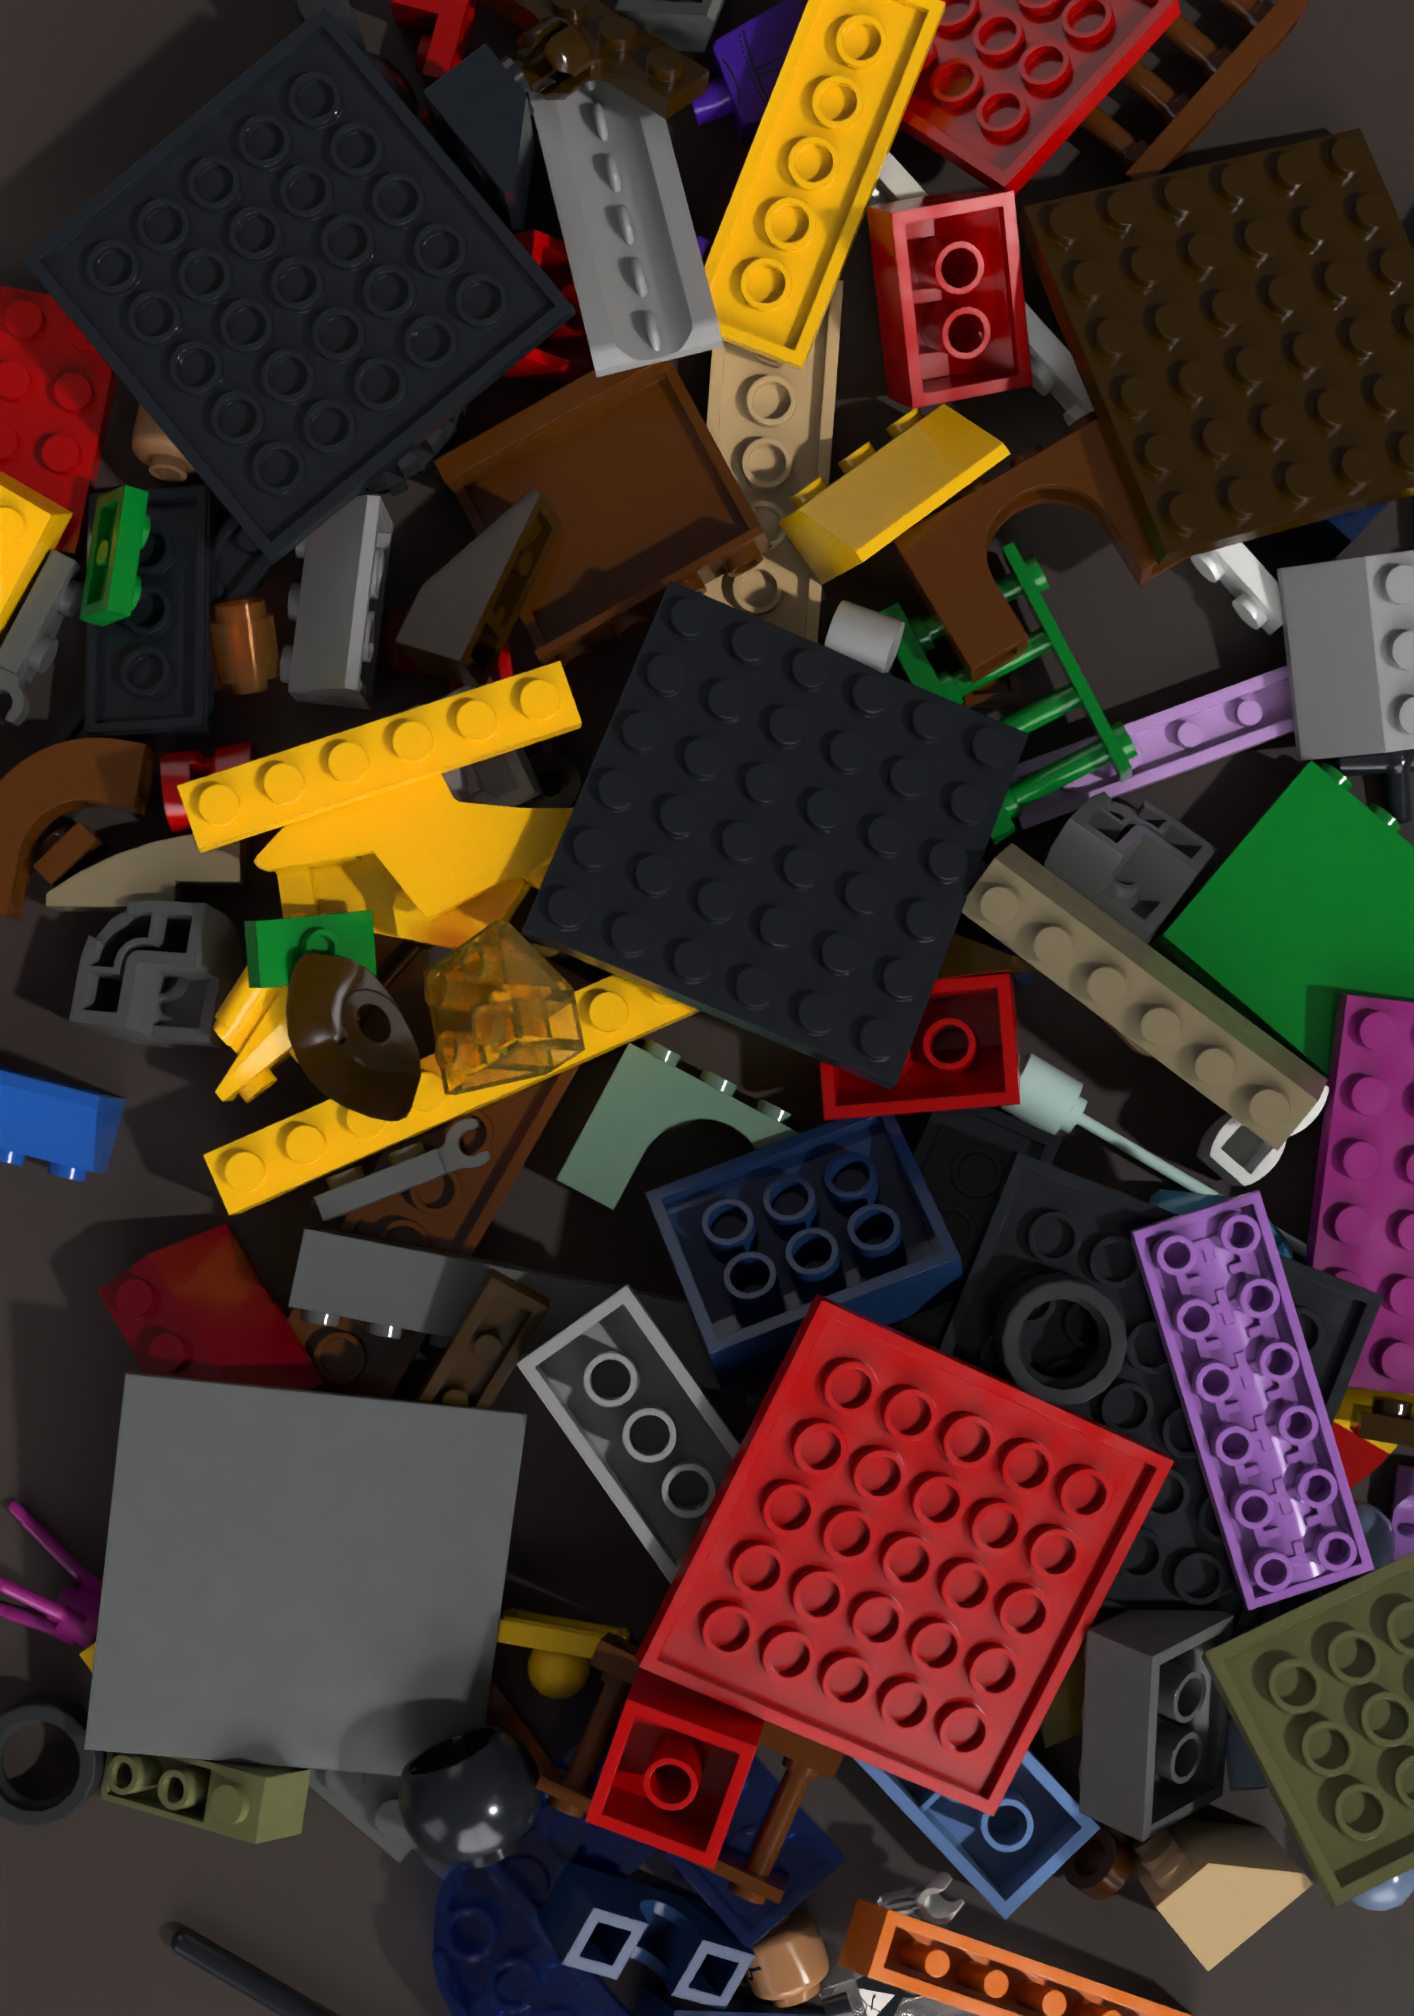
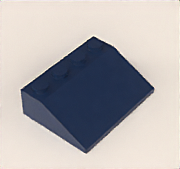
(799, 1218)

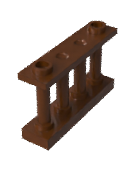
(1190, 116)
(803, 1759)

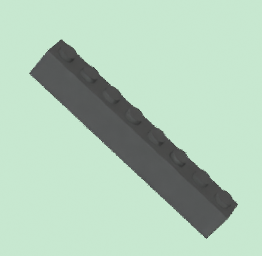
(431, 1289)

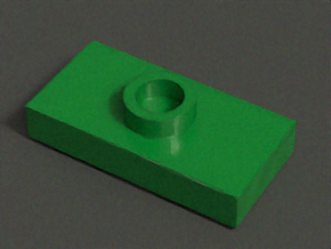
(279, 943)

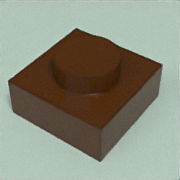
(69, 852)

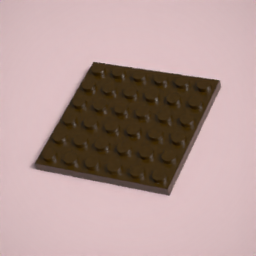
(1241, 338)

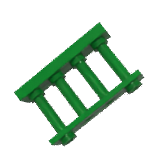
(1113, 741)

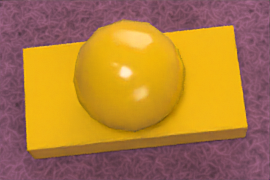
(560, 1650)

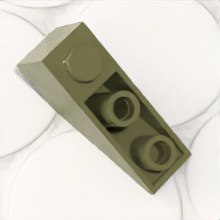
(220, 1796)

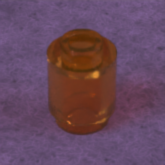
(245, 645)

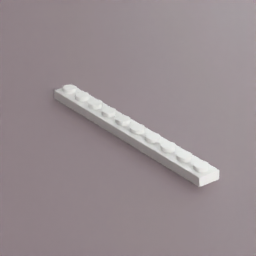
(1057, 374)

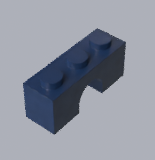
(606, 1919)

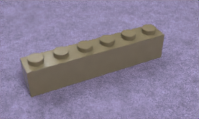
(1144, 996)

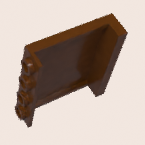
(635, 498)

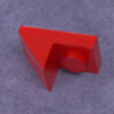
(449, 30)

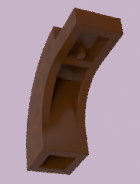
(57, 783)

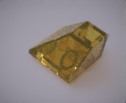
(499, 1012)

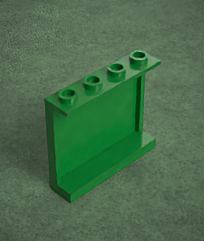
(1304, 913)

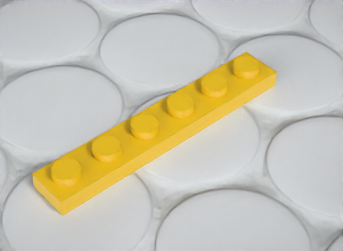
(379, 756)

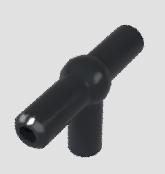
(1395, 770)

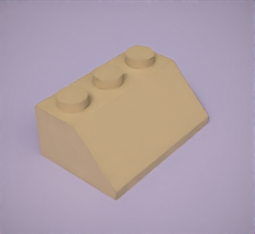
(1216, 1882)

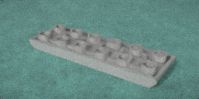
(625, 229)

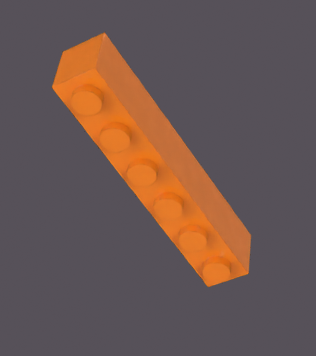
(974, 1973)

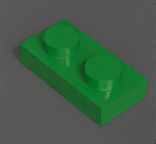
(115, 547)

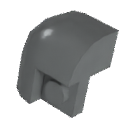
(1129, 861)
(158, 974)

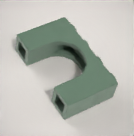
(643, 1102)

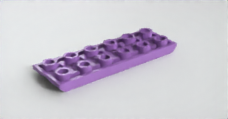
(1251, 1400)

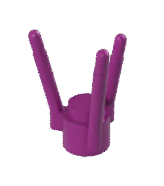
(75, 1611)

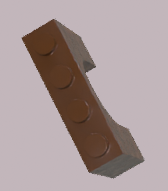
(949, 549)

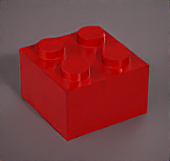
(675, 1769)

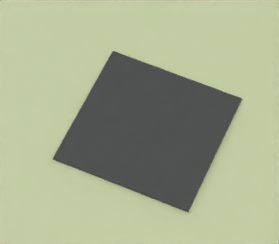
(300, 1574)

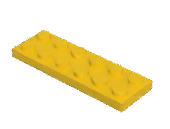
(814, 170)

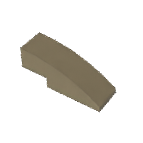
(152, 873)

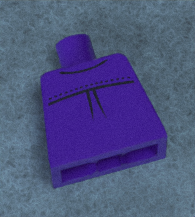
(747, 69)

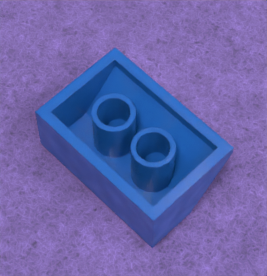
(57, 1124)

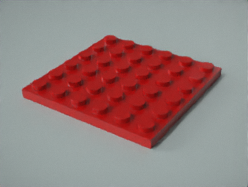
(903, 1557)

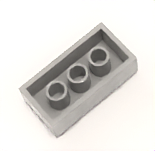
(636, 1421)

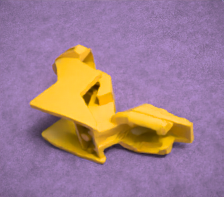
(413, 858)

